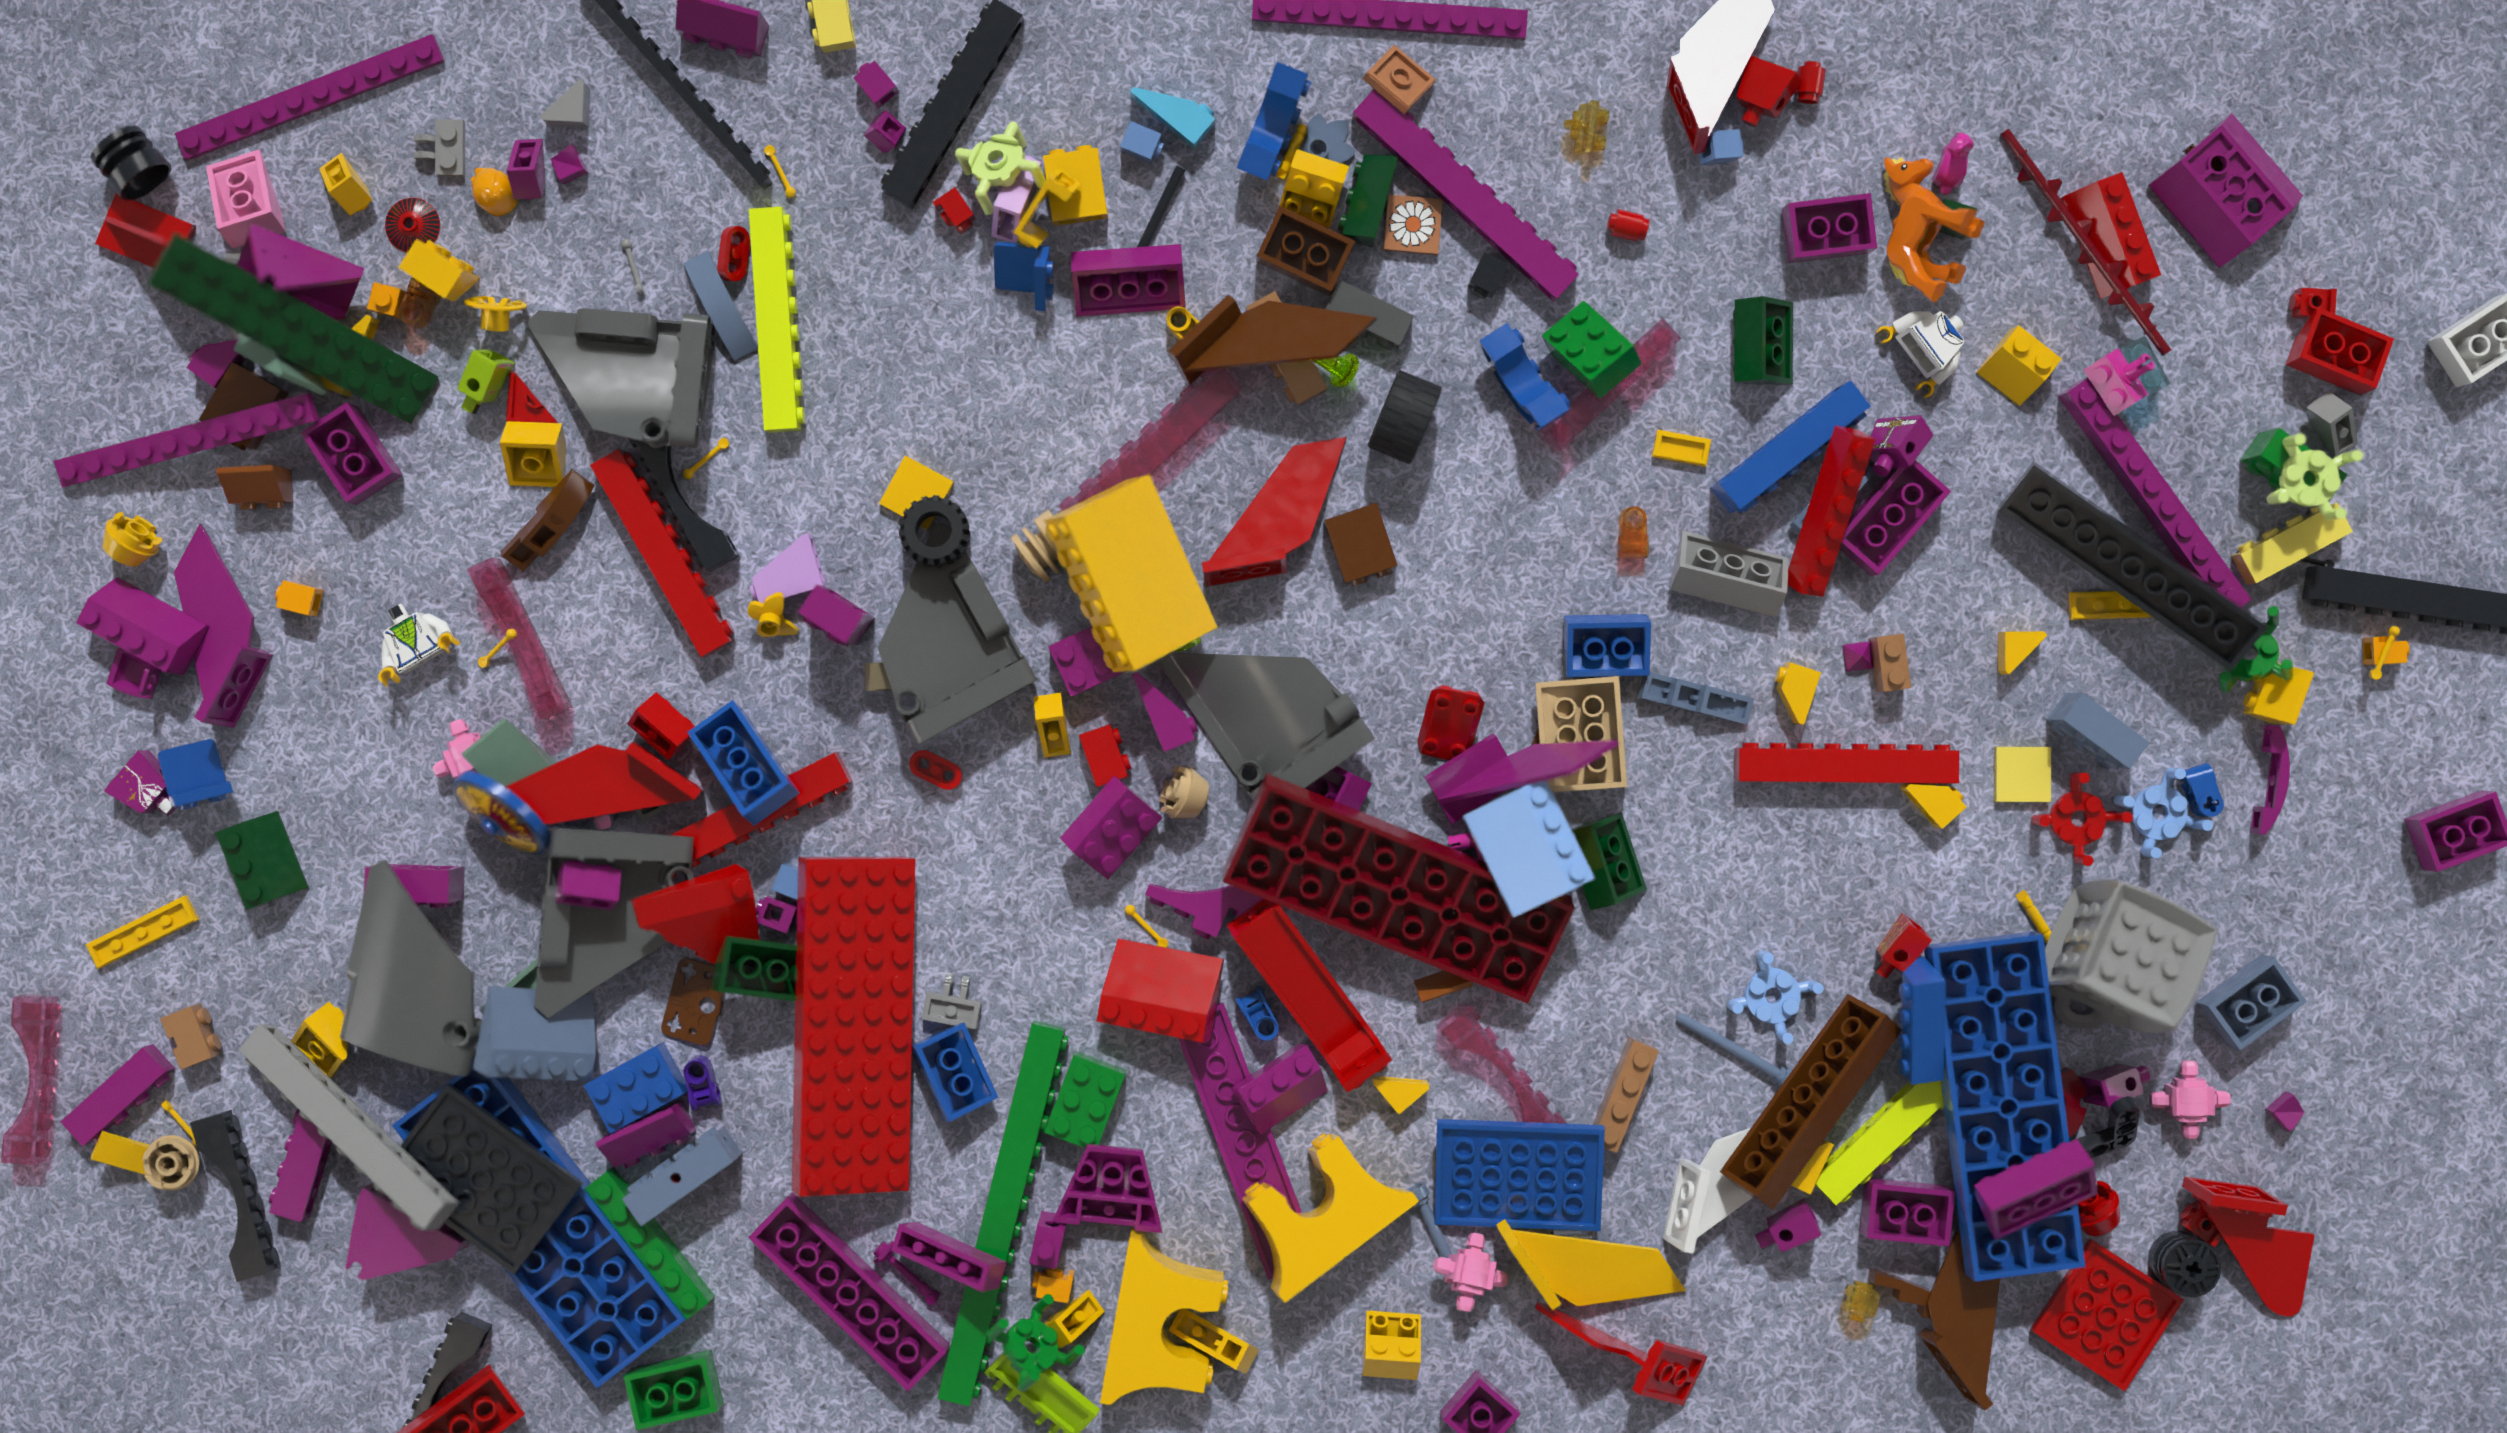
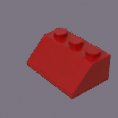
(2340, 352)

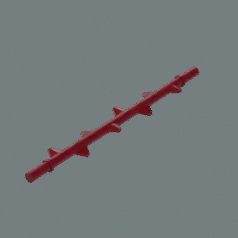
(2090, 253)

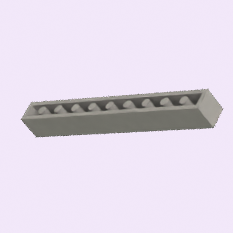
(348, 1127)

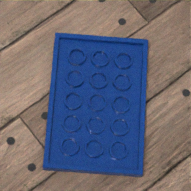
(1519, 1174)

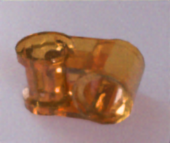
(421, 299)
(1634, 539)

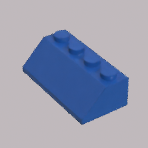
(1922, 1023)

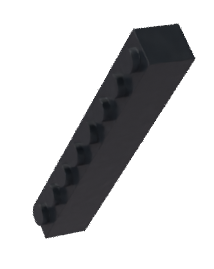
(952, 103)
(2406, 598)

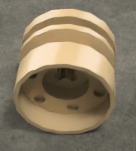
(1038, 550)

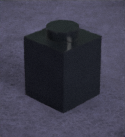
(1487, 276)

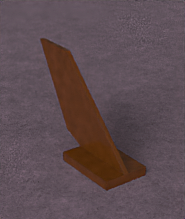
(1265, 336)
(1963, 1325)

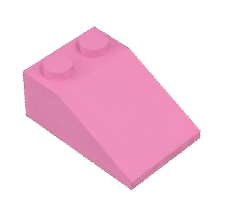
(243, 197)

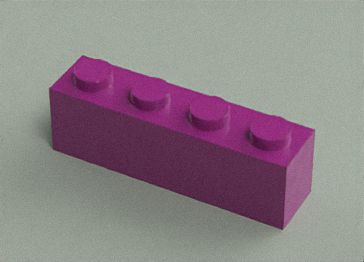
(118, 1094)
(300, 1171)
(949, 1256)

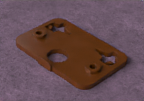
(687, 1001)

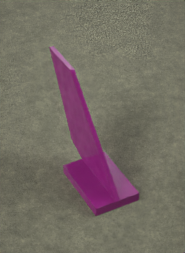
(224, 659)
(1488, 771)

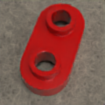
(734, 254)
(936, 769)

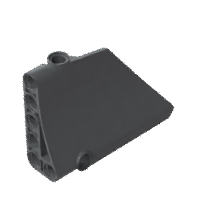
(1269, 714)

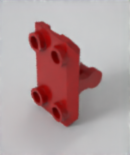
(1449, 722)

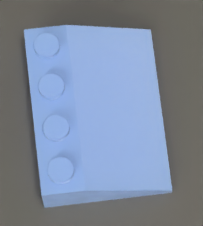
(1528, 847)

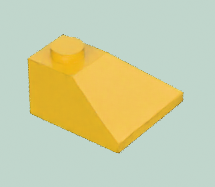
(320, 1039)

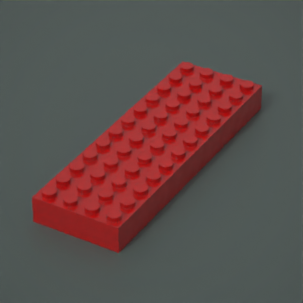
(853, 1025)

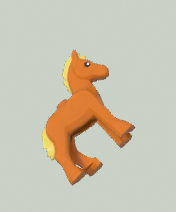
(1918, 225)

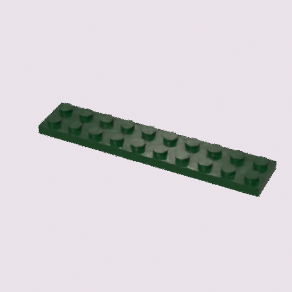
(291, 328)

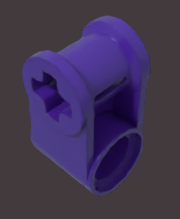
(701, 1089)

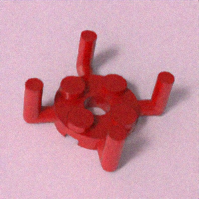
(2094, 818)

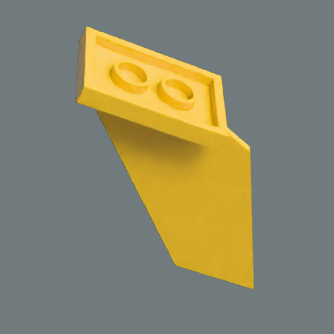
(1589, 1269)

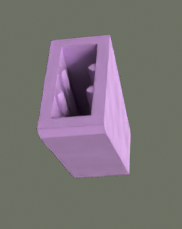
(1012, 205)
(791, 572)

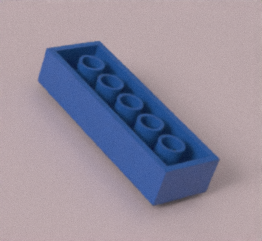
(1794, 444)

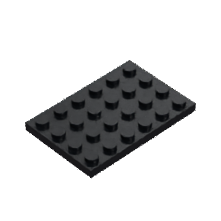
(502, 1181)

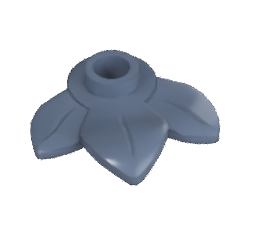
(1330, 138)

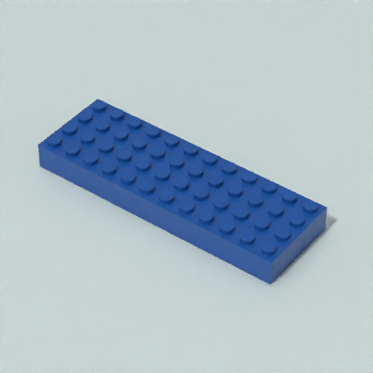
(2002, 1094)
(582, 1270)

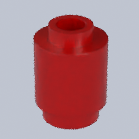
(1812, 82)
(1628, 225)

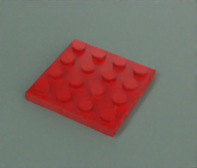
(2107, 1315)

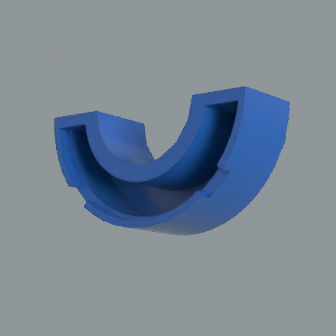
(1273, 121)
(1521, 379)

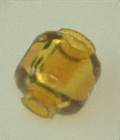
(1860, 1301)

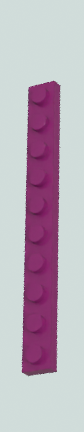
(1396, 16)
(309, 97)
(186, 440)

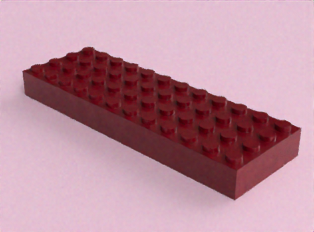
(1391, 888)

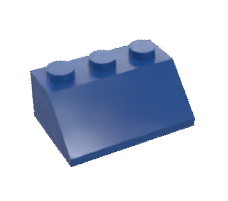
(1607, 645)
(953, 1072)

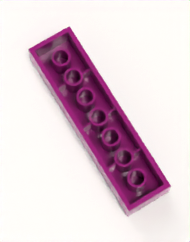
(850, 1291)

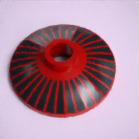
(425, 225)

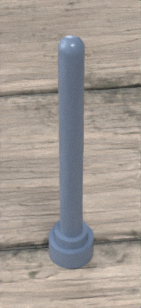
(1779, 1074)
(1422, 1195)

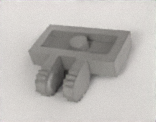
(449, 147)
(952, 1009)

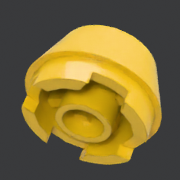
(130, 539)

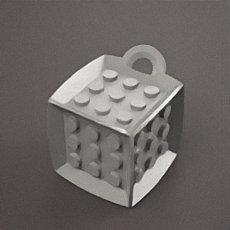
(2126, 957)

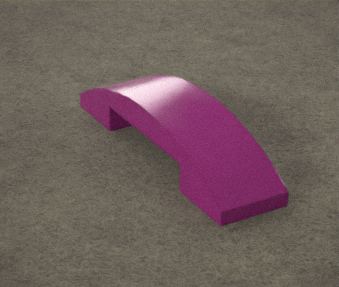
(2278, 780)

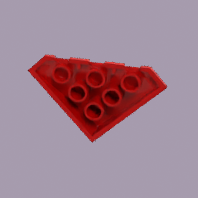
(702, 911)

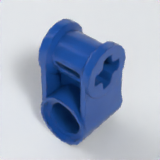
(2201, 786)
(1258, 1012)

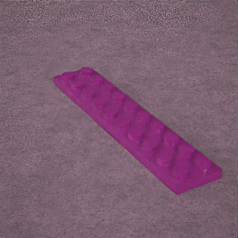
(1247, 1156)

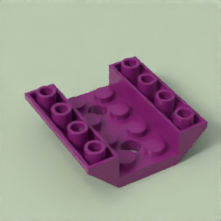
(2215, 203)

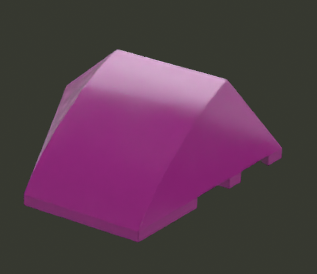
(1111, 1189)

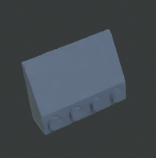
(526, 1044)

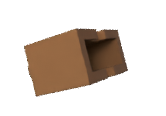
(1890, 663)
(192, 1035)

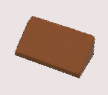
(1440, 985)

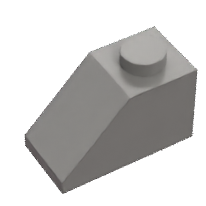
(2333, 423)

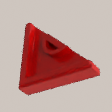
(524, 405)

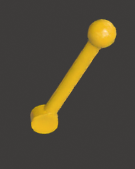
(770, 151)
(723, 443)
(485, 660)
(2376, 673)
(1130, 910)
(169, 1108)

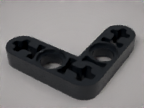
(2120, 1131)

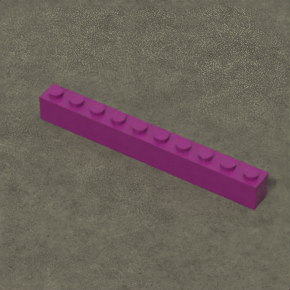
(1465, 195)
(2149, 489)

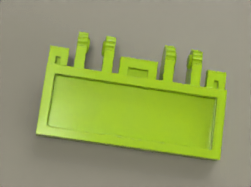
(1049, 1395)

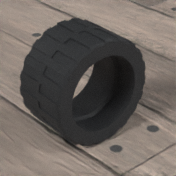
(1404, 417)

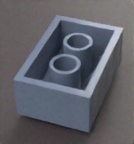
(2097, 731)
(2251, 1002)

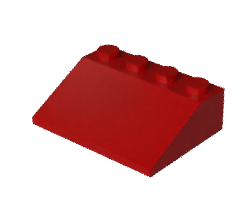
(1161, 990)

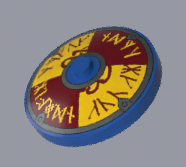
(501, 813)

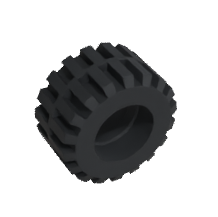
(921, 511)

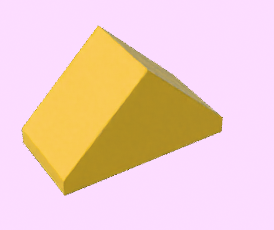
(2015, 647)
(1400, 1091)

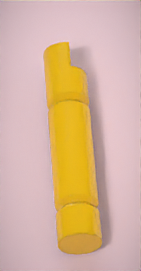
(1295, 144)
(2034, 914)

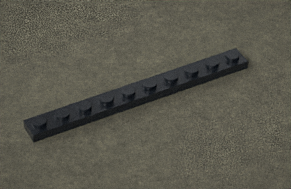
(686, 91)

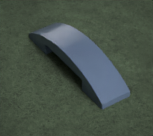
(720, 306)

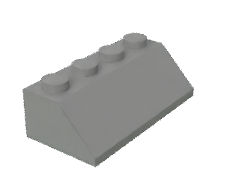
(1730, 574)

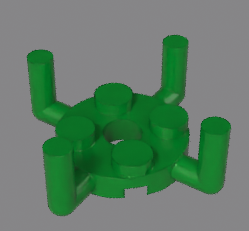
(2264, 663)
(1041, 1336)

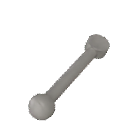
(627, 244)

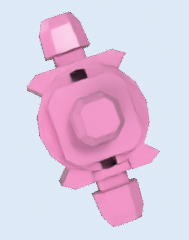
(453, 761)
(2189, 1099)
(1470, 1272)

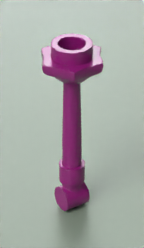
(883, 1254)

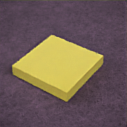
(2022, 774)

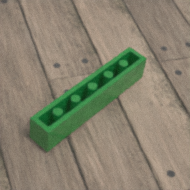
(651, 1246)

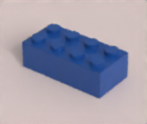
(743, 763)

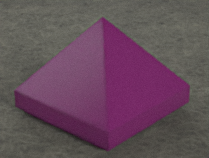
(1858, 656)

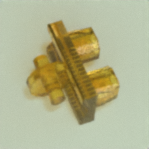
(1584, 127)

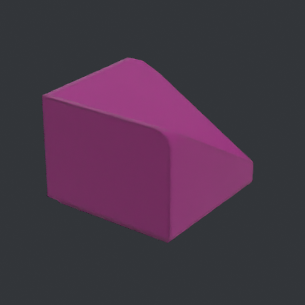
(885, 131)
(568, 165)
(2286, 1111)

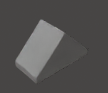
(570, 108)

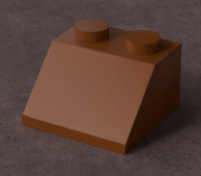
(256, 485)

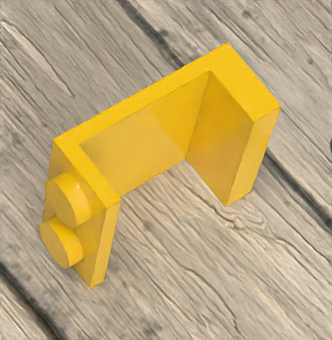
(1059, 184)
(1089, 199)

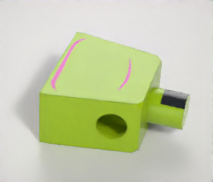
(483, 378)

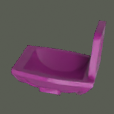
(133, 675)

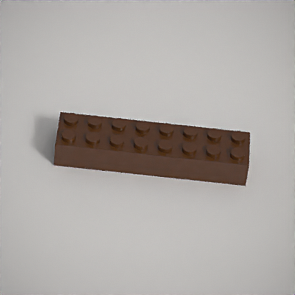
(1811, 1101)

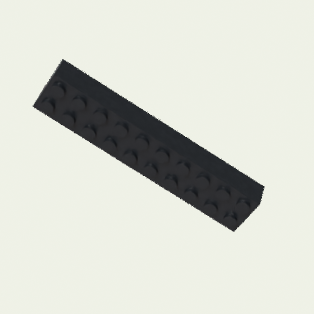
(2133, 566)

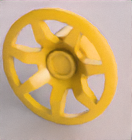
(495, 315)

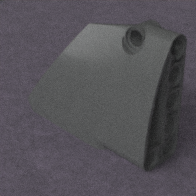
(632, 370)
(949, 646)
(588, 944)
(407, 985)

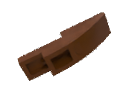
(550, 521)

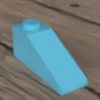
(1178, 114)

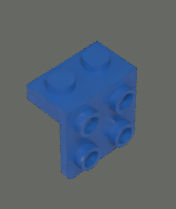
(1024, 270)
(193, 774)

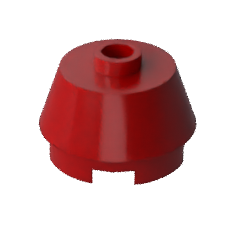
(2101, 1212)

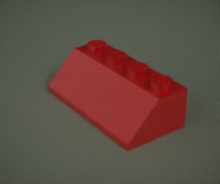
(2114, 231)

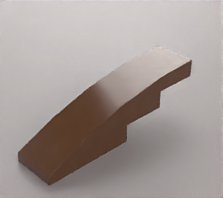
(1902, 1289)

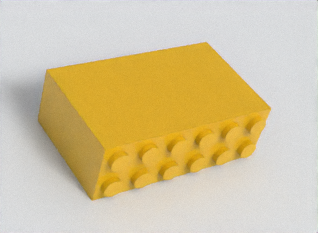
(1130, 574)

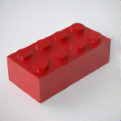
(476, 1406)

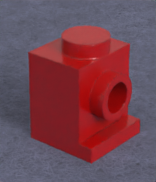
(955, 211)
(2302, 305)
(2192, 1220)

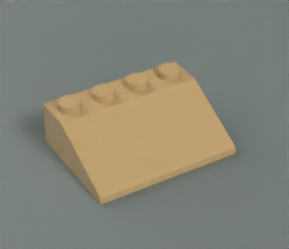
(1583, 713)

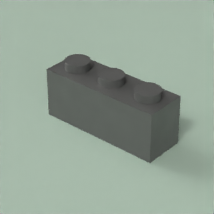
(1390, 323)

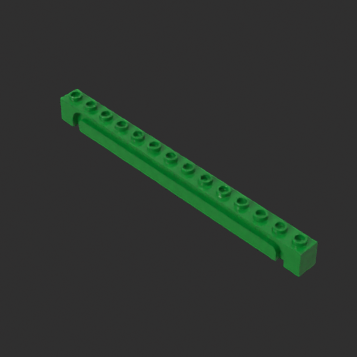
(1003, 1207)

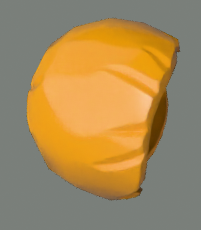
(493, 191)

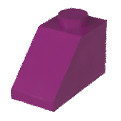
(527, 169)
(213, 360)

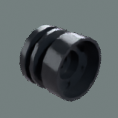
(130, 162)
(2173, 1253)

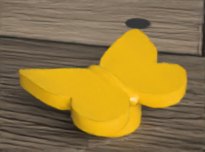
(770, 617)

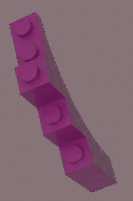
(1207, 906)

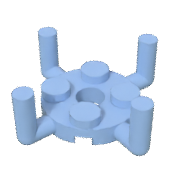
(2175, 812)
(1789, 998)

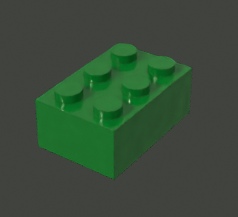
(1591, 349)
(2267, 456)
(1085, 1100)
(673, 1389)

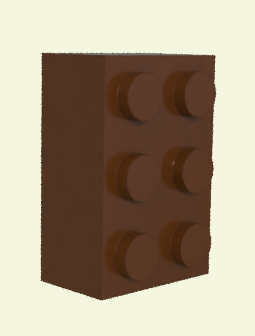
(1305, 251)

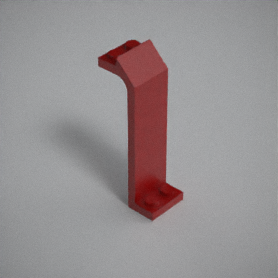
(1310, 993)

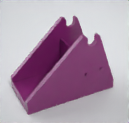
(301, 271)
(388, 1241)

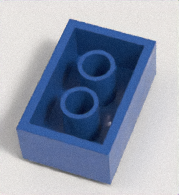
(636, 1087)

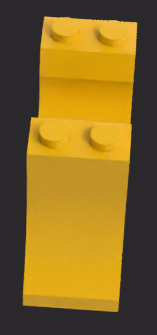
(1317, 1240)
(1139, 1347)

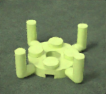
(1003, 173)
(2326, 477)

